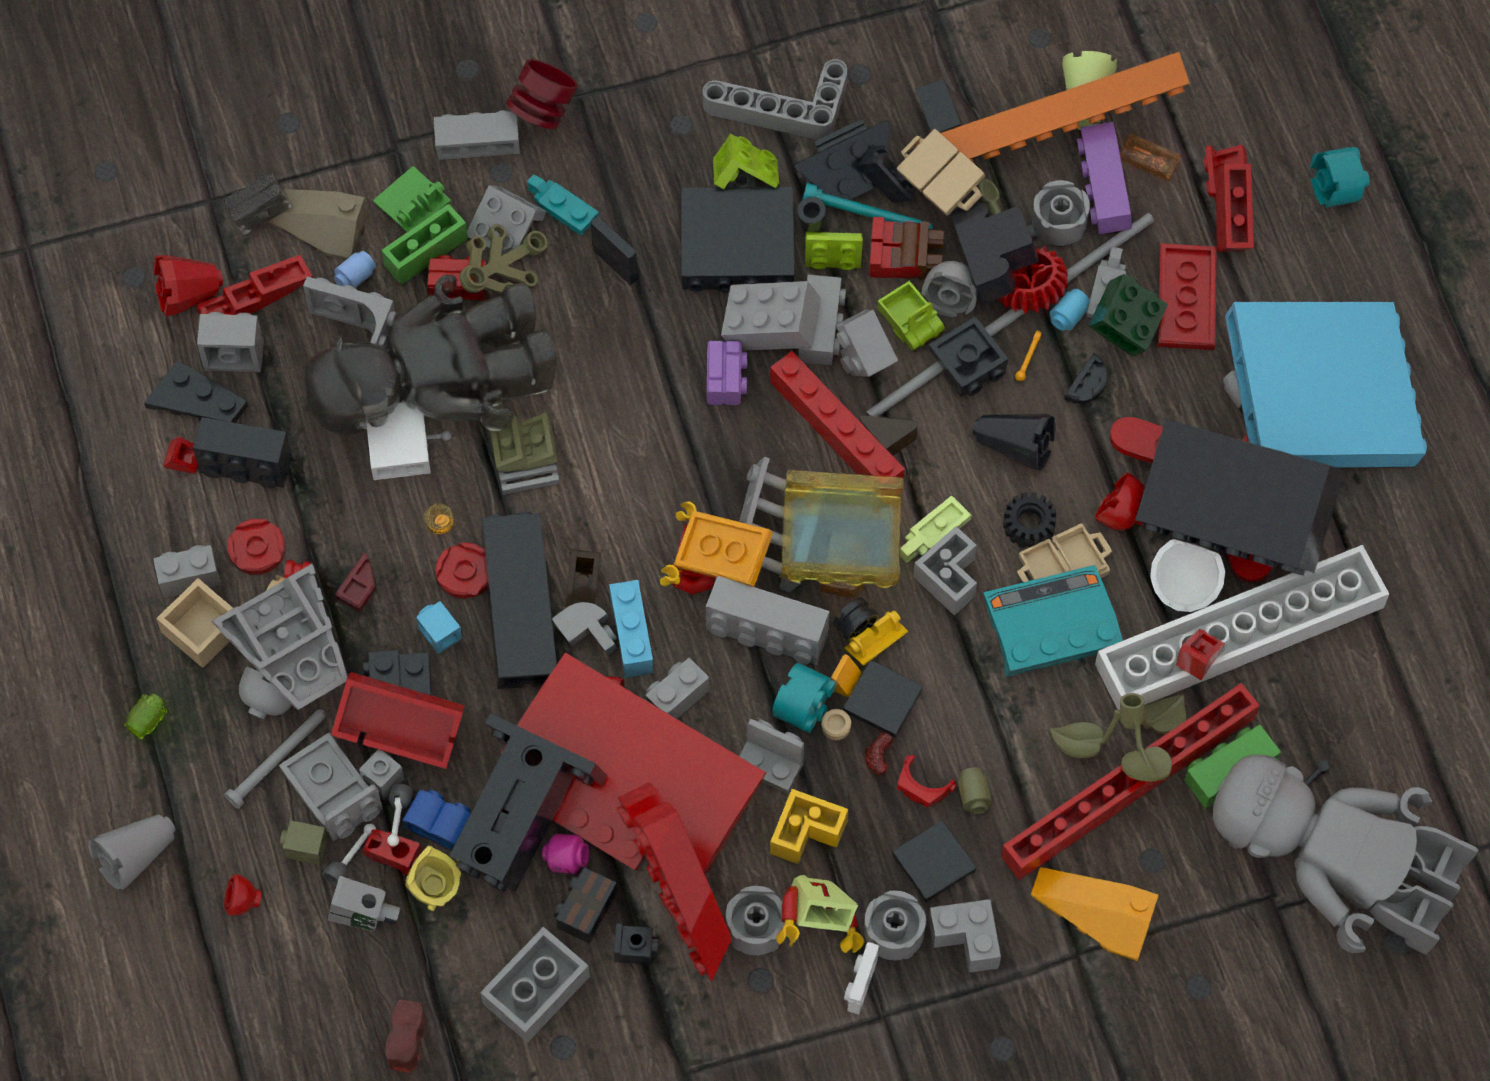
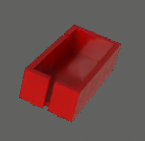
(398, 720)

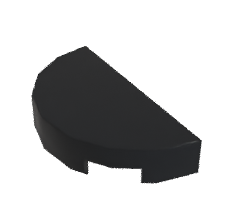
(1089, 382)

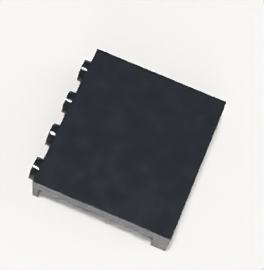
(736, 236)

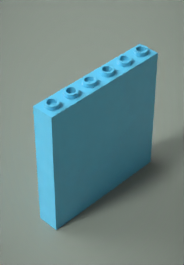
(1326, 381)

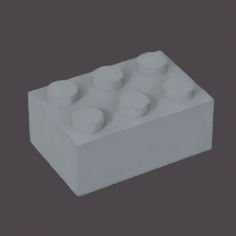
(771, 315)
(535, 984)

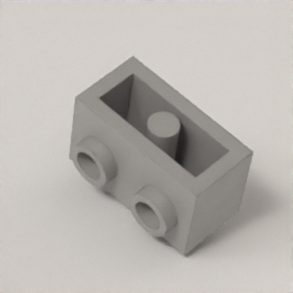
(181, 569)
(680, 689)

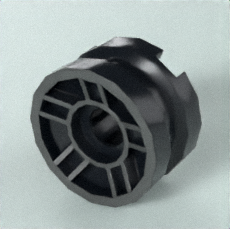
(855, 618)

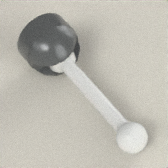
(398, 803)
(336, 869)

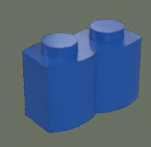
(436, 819)

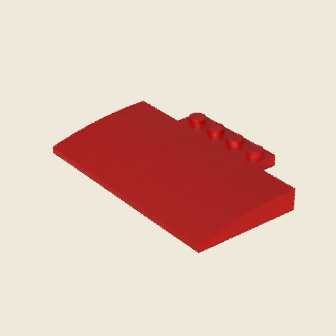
(635, 747)

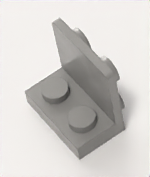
(508, 210)
(774, 753)

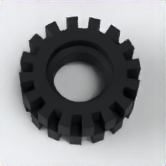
(1033, 505)

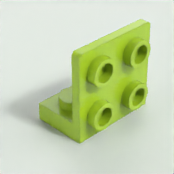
(740, 154)
(833, 250)

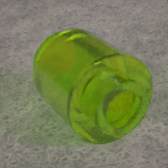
(145, 715)

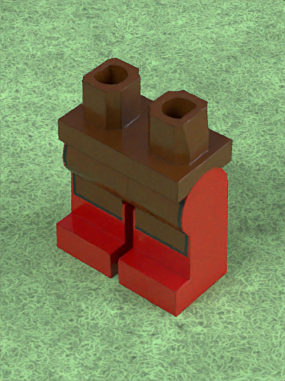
(902, 249)

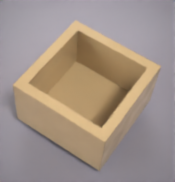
(190, 625)

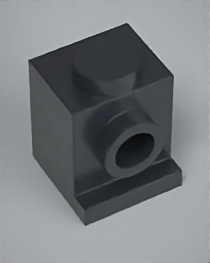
(629, 953)

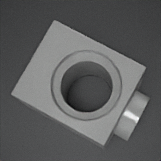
(382, 772)

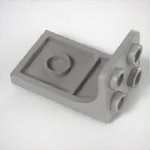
(352, 307)
(332, 787)

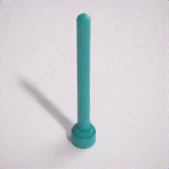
(812, 191)

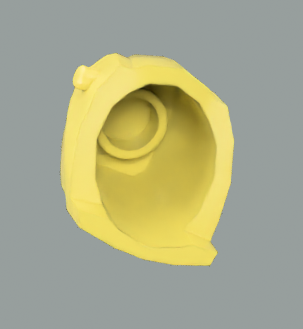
(433, 878)

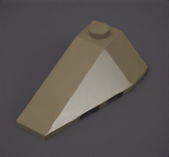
(324, 220)

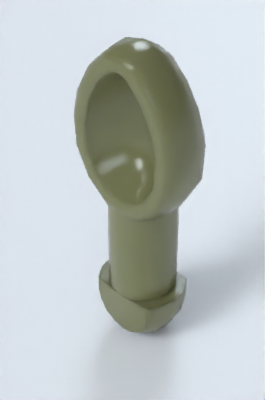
(990, 196)

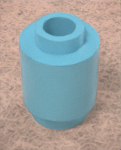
(1069, 310)

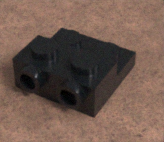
(969, 357)
(403, 670)

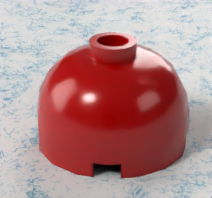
(1121, 506)

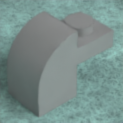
(581, 620)

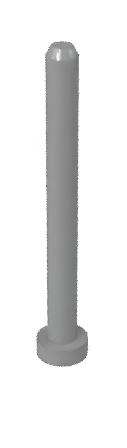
(235, 797)

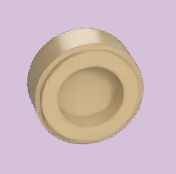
(836, 724)

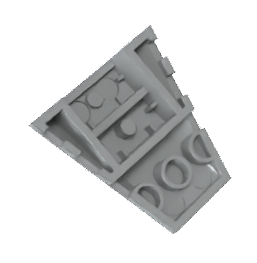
(288, 638)

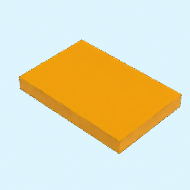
(723, 548)

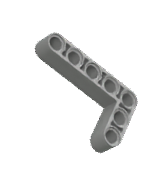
(782, 106)

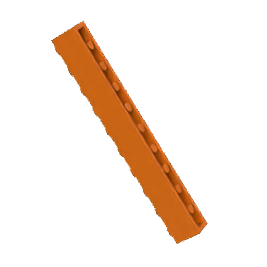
(1069, 108)

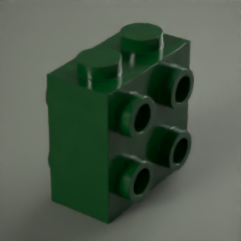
(1128, 315)

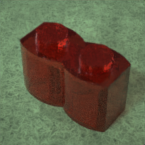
(403, 1040)

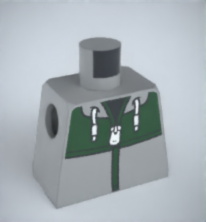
(350, 905)

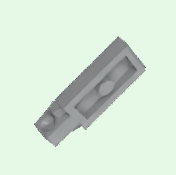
(1106, 271)

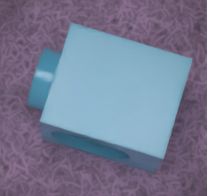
(438, 627)

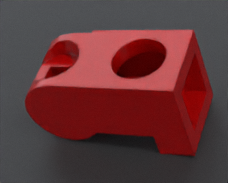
(399, 857)

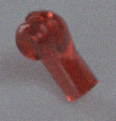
(874, 753)

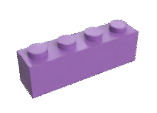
(1106, 178)

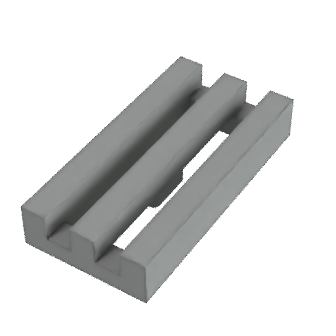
(526, 474)

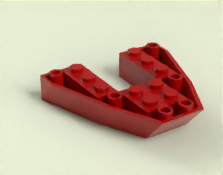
(679, 874)

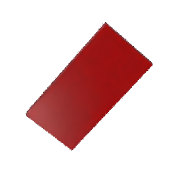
(1189, 289)

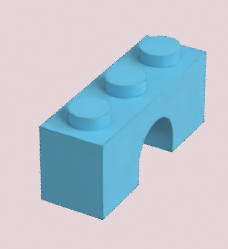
(631, 628)

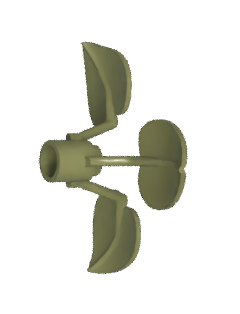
(1151, 764)

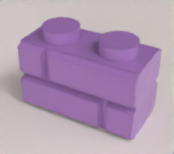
(724, 372)

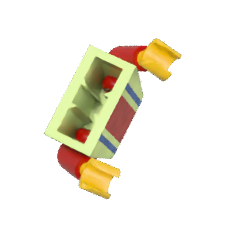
(822, 906)

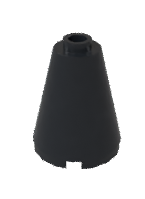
(1018, 436)

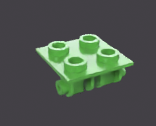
(412, 199)

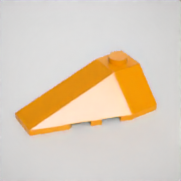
(1103, 909)

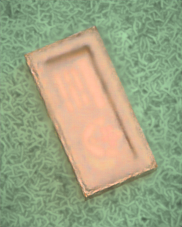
(1150, 157)

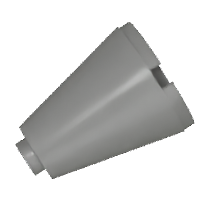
(131, 848)

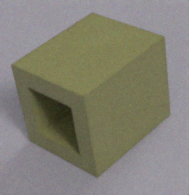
(304, 842)

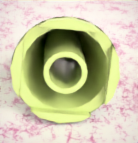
(1086, 69)

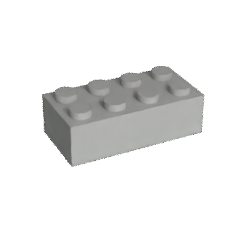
(767, 620)

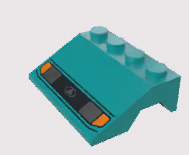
(1052, 620)

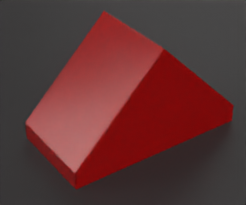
(1199, 653)

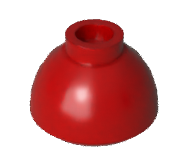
(240, 896)

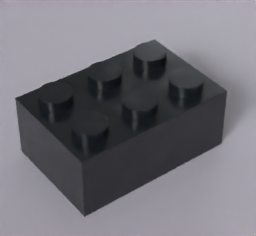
(242, 453)

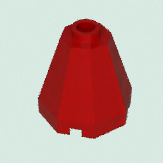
(184, 282)

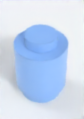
(354, 270)

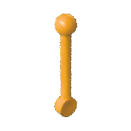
(1020, 375)

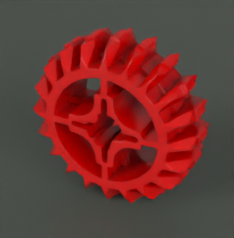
(1046, 284)

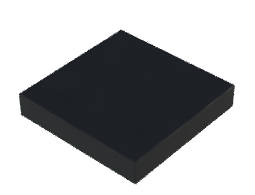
(614, 250)
(882, 698)
(934, 861)

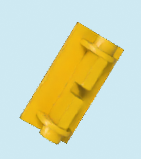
(877, 638)

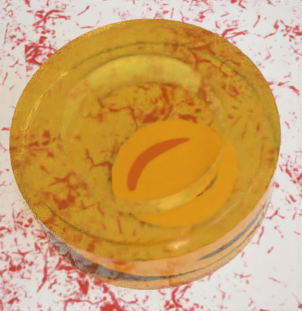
(438, 518)

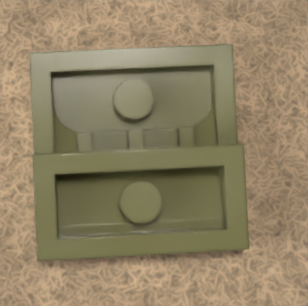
(524, 444)

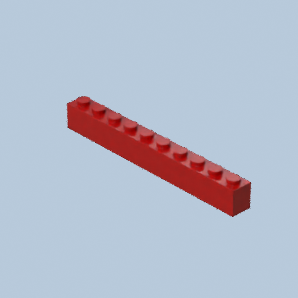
(1118, 790)

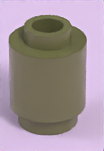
(974, 790)

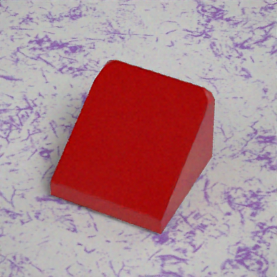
(181, 456)

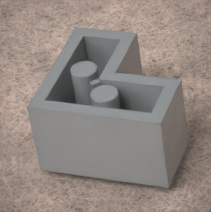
(864, 345)
(943, 570)
(968, 925)

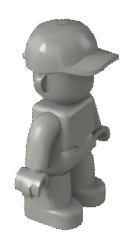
(1346, 849)

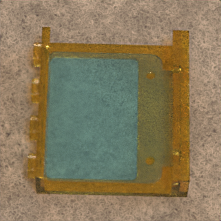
(841, 528)

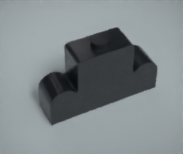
(995, 247)

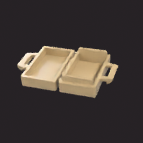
(941, 172)
(1065, 553)

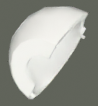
(1187, 575)

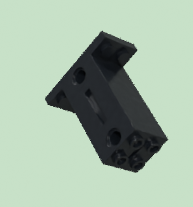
(517, 804)

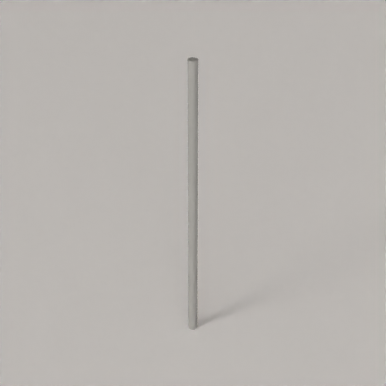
(1010, 316)

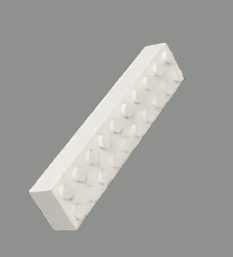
(1248, 624)

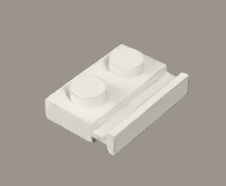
(864, 968)

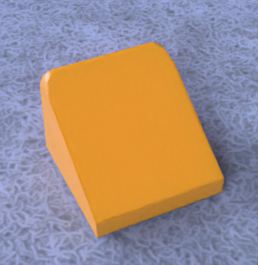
(846, 676)

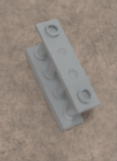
(757, 476)

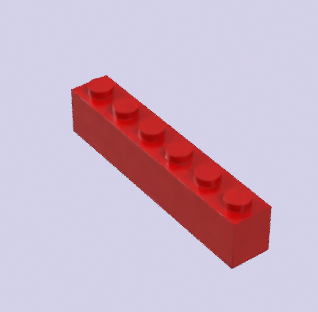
(832, 419)

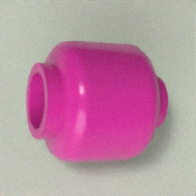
(566, 853)

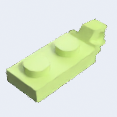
(934, 528)

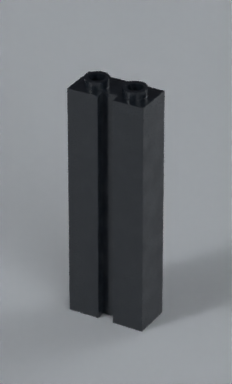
(518, 599)

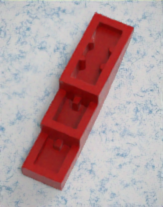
(260, 289)

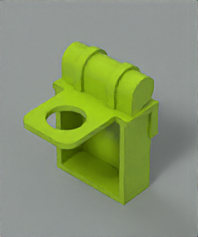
(910, 316)

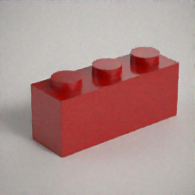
(1234, 208)

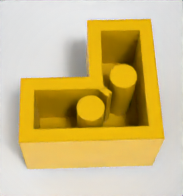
(805, 819)

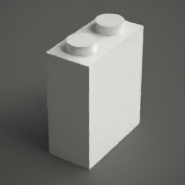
(399, 445)

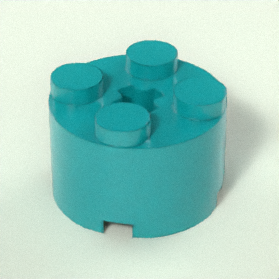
(1338, 177)
(803, 697)

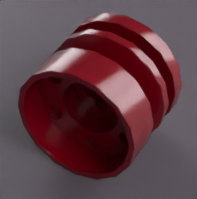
(541, 94)

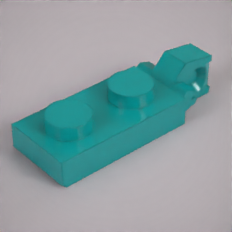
(562, 204)

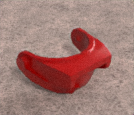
(919, 793)

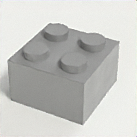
(230, 342)

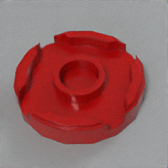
(256, 546)
(462, 579)

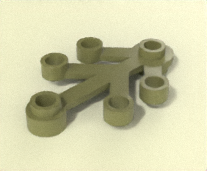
(499, 264)

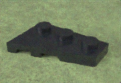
(195, 395)

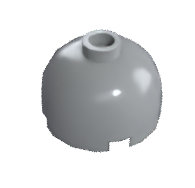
(950, 288)
(261, 695)

